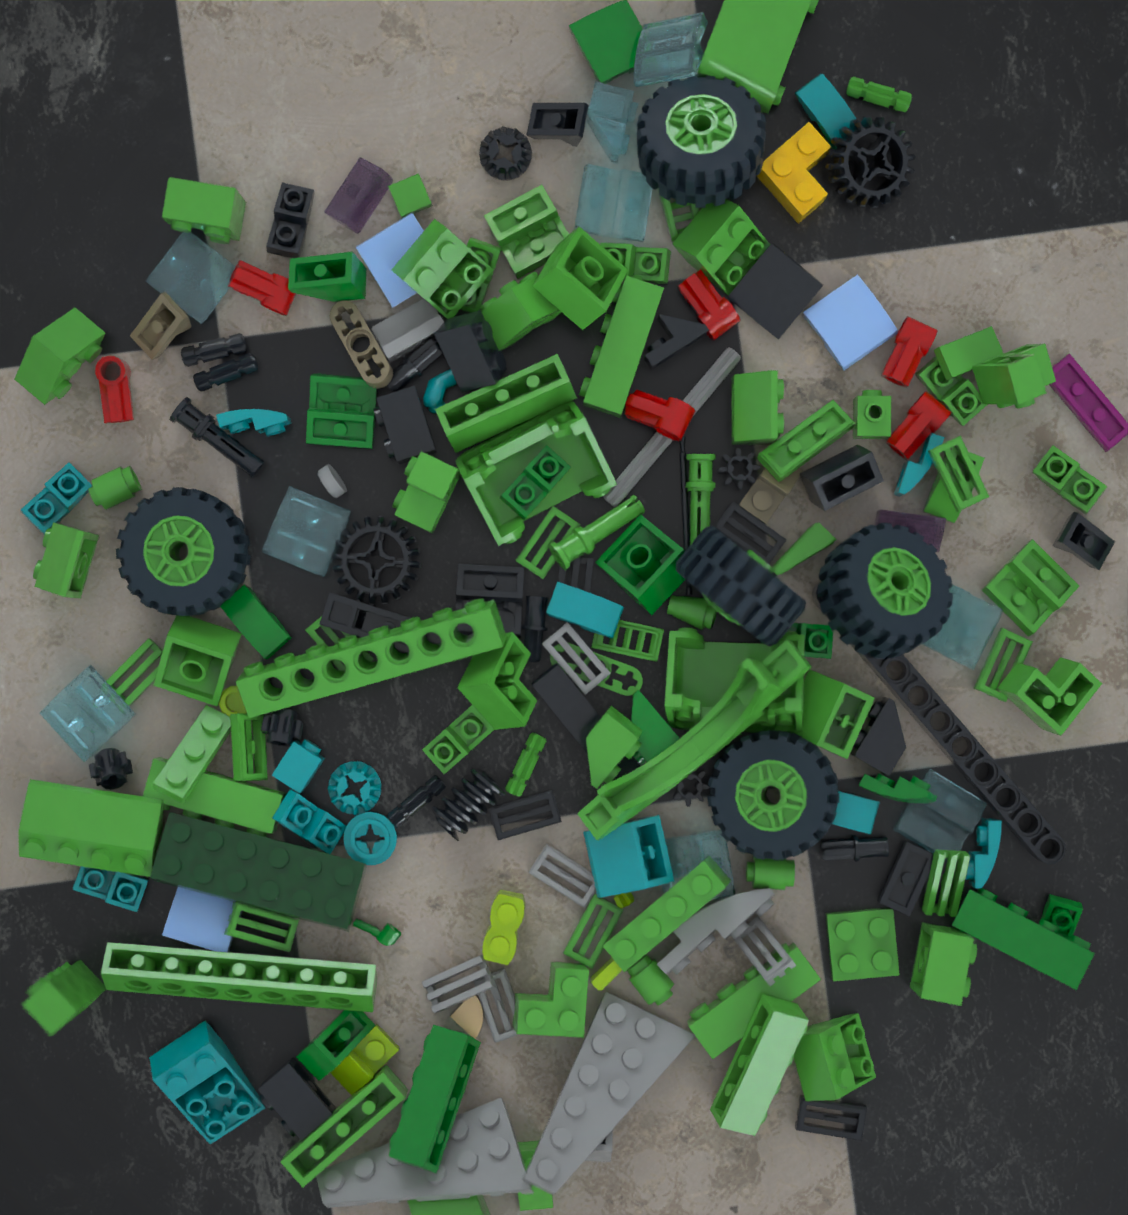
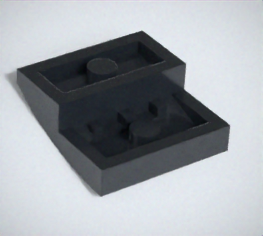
(775, 291)
(492, 583)

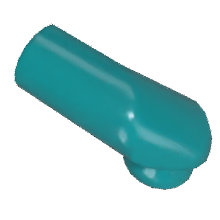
(436, 389)

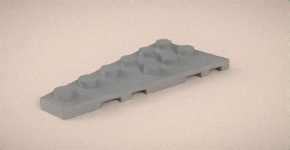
(612, 1071)
(477, 1160)

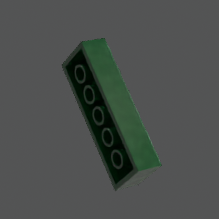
(258, 871)

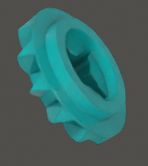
(369, 792)
(359, 849)

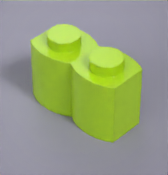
(505, 919)

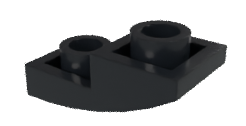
(290, 220)

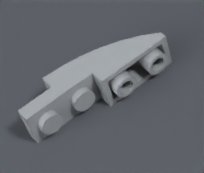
(725, 916)

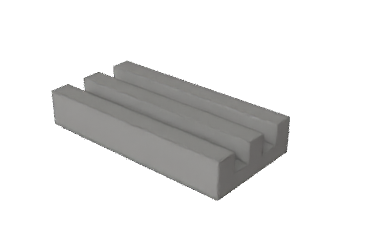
(595, 680)
(568, 877)
(777, 968)
(433, 994)
(509, 1032)

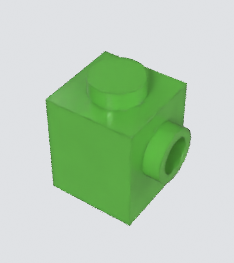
(872, 415)

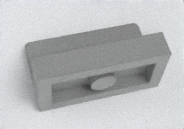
(407, 329)

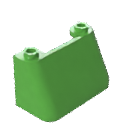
(754, 45)
(501, 459)
(704, 671)

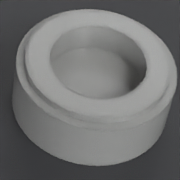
(332, 481)

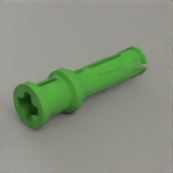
(700, 481)
(584, 539)

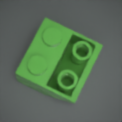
(722, 244)
(442, 269)
(756, 408)
(833, 713)
(833, 1058)

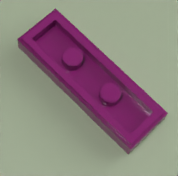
(1088, 403)

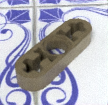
(348, 340)

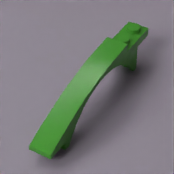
(742, 704)

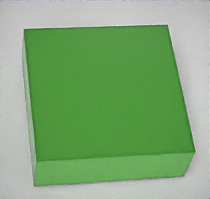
(410, 195)

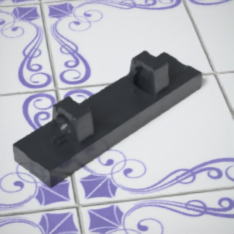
(361, 618)

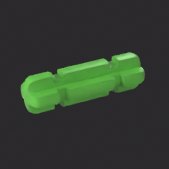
(879, 94)
(525, 764)

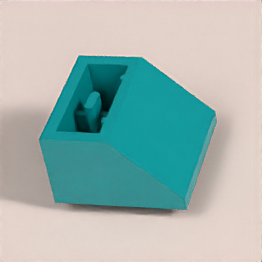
(629, 857)

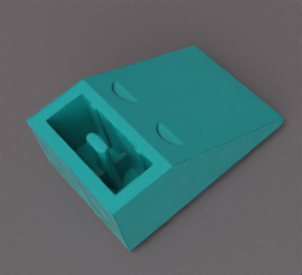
(205, 1082)

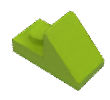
(365, 1060)

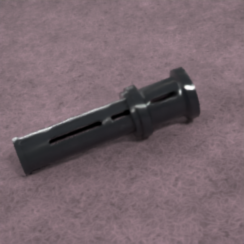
(204, 428)

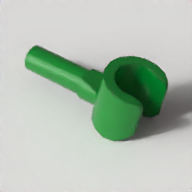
(386, 936)

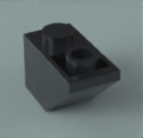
(882, 739)

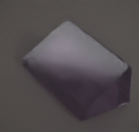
(359, 195)
(928, 526)

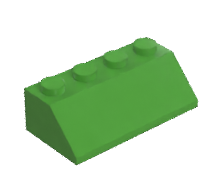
(90, 828)

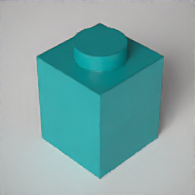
(299, 765)

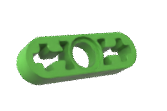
(616, 685)

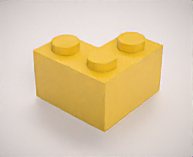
(788, 175)

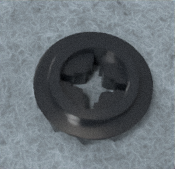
(502, 168)

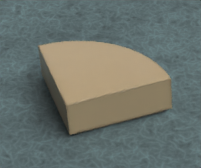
(469, 1016)

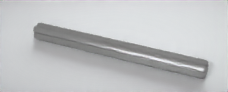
(658, 442)

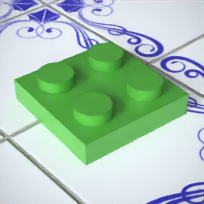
(862, 944)

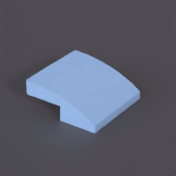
(383, 253)
(850, 322)
(199, 920)

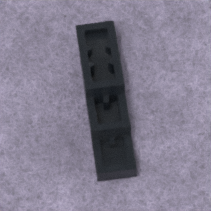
(573, 710)

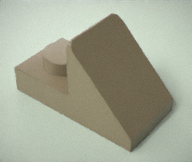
(160, 326)
(768, 494)

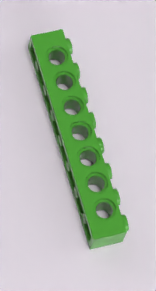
(261, 697)
(239, 977)

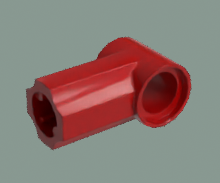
(265, 287)
(710, 307)
(911, 345)
(115, 394)
(665, 416)
(923, 419)

